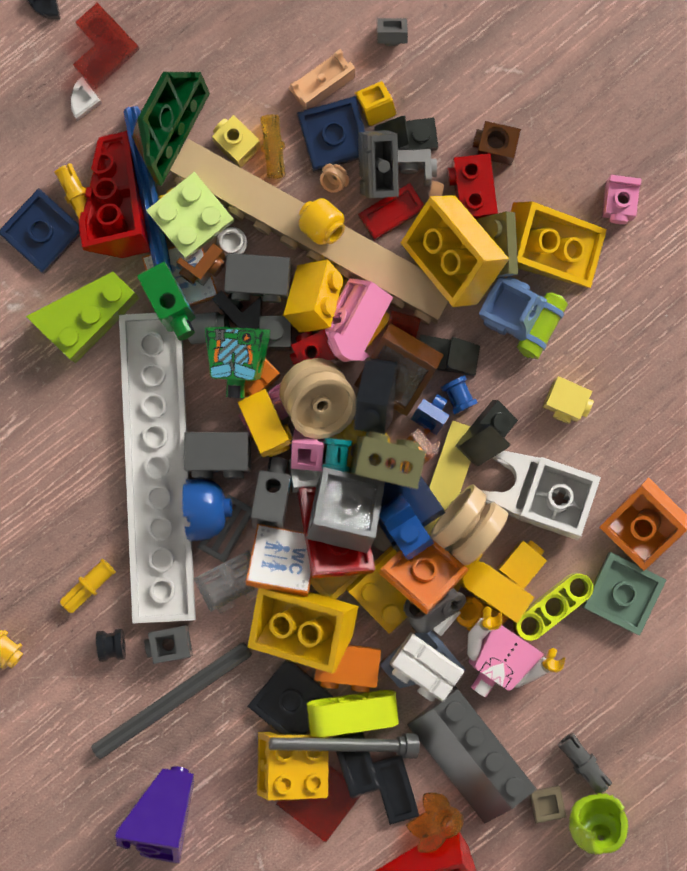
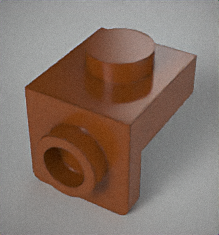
(208, 266)

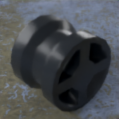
(110, 645)

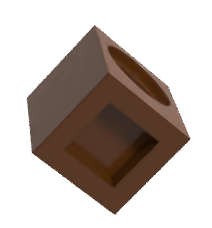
(507, 134)

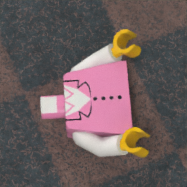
(505, 656)

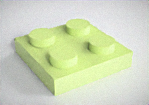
(190, 215)

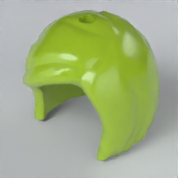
(598, 818)

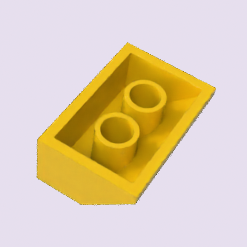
(302, 628)

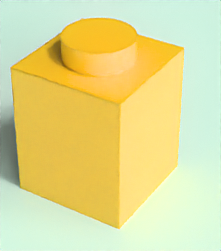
(522, 563)

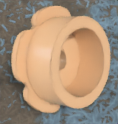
(334, 178)

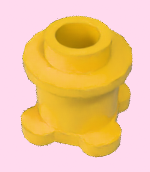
(9, 651)

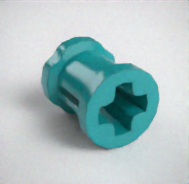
(337, 454)

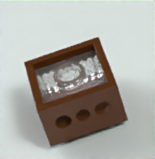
(414, 367)

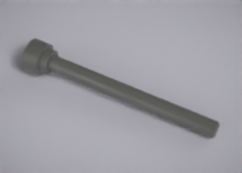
(404, 745)

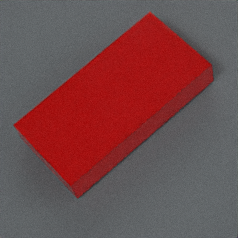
(391, 212)

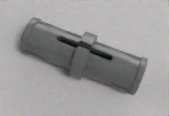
(584, 763)

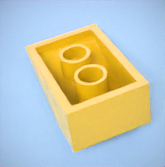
(557, 244)

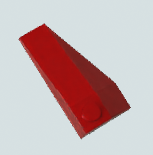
(113, 208)
(451, 856)

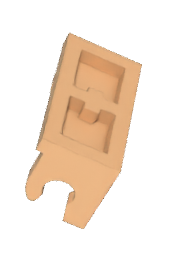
(323, 81)

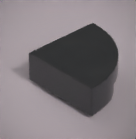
(46, 8)

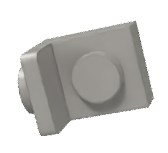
(411, 160)

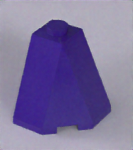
(160, 817)

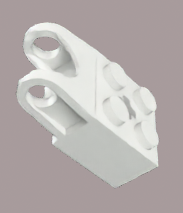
(533, 490)

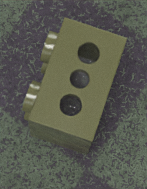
(388, 461)

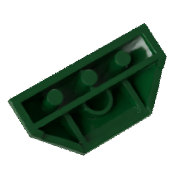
(168, 120)

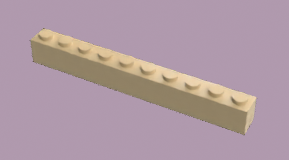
(279, 213)

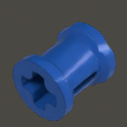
(459, 394)

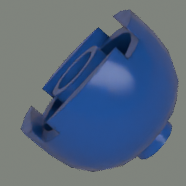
(204, 508)

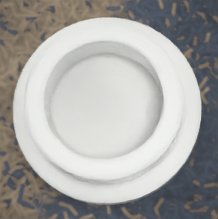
(232, 241)

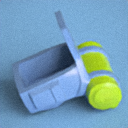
(525, 315)

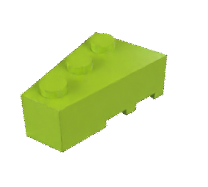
(84, 315)

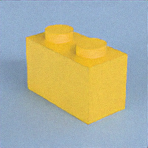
(313, 296)

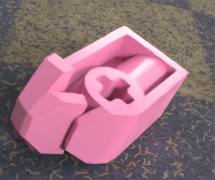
(356, 319)

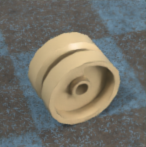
(318, 398)
(469, 525)

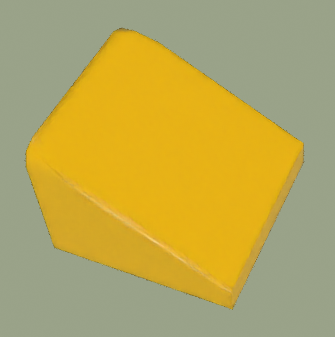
(376, 103)

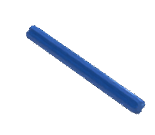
(147, 193)

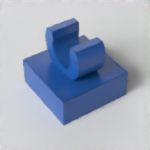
(431, 415)

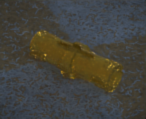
(273, 146)

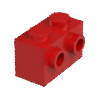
(474, 184)

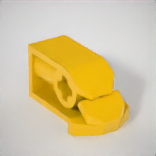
(495, 590)

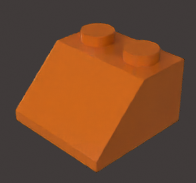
(646, 524)

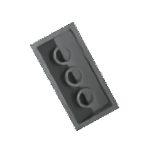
(471, 756)

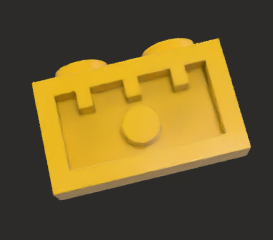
(290, 773)

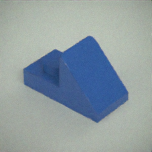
(405, 527)

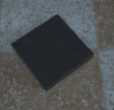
(285, 699)

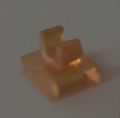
(424, 444)

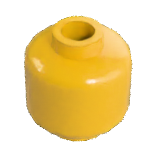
(321, 221)

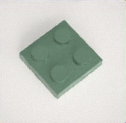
(624, 593)

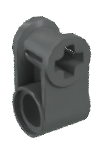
(438, 614)

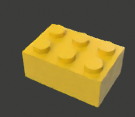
(454, 250)

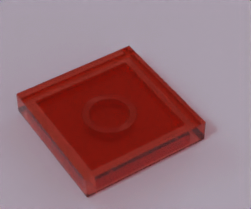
(322, 814)

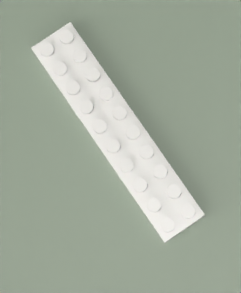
(155, 470)

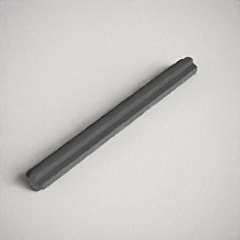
(171, 700)

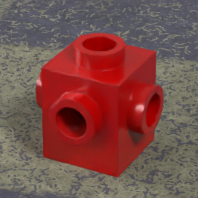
(309, 341)

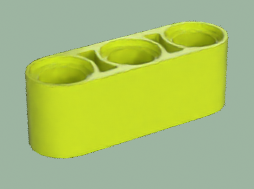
(567, 601)
(352, 713)

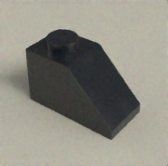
(376, 396)

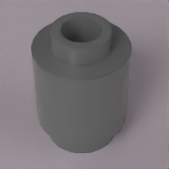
(206, 320)

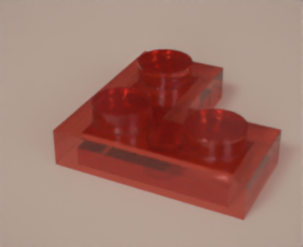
(110, 48)

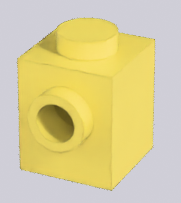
(236, 141)
(568, 400)

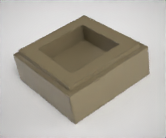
(547, 804)

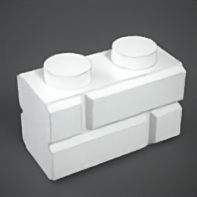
(426, 668)

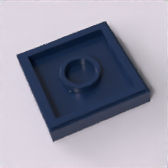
(332, 132)
(40, 231)
(421, 500)

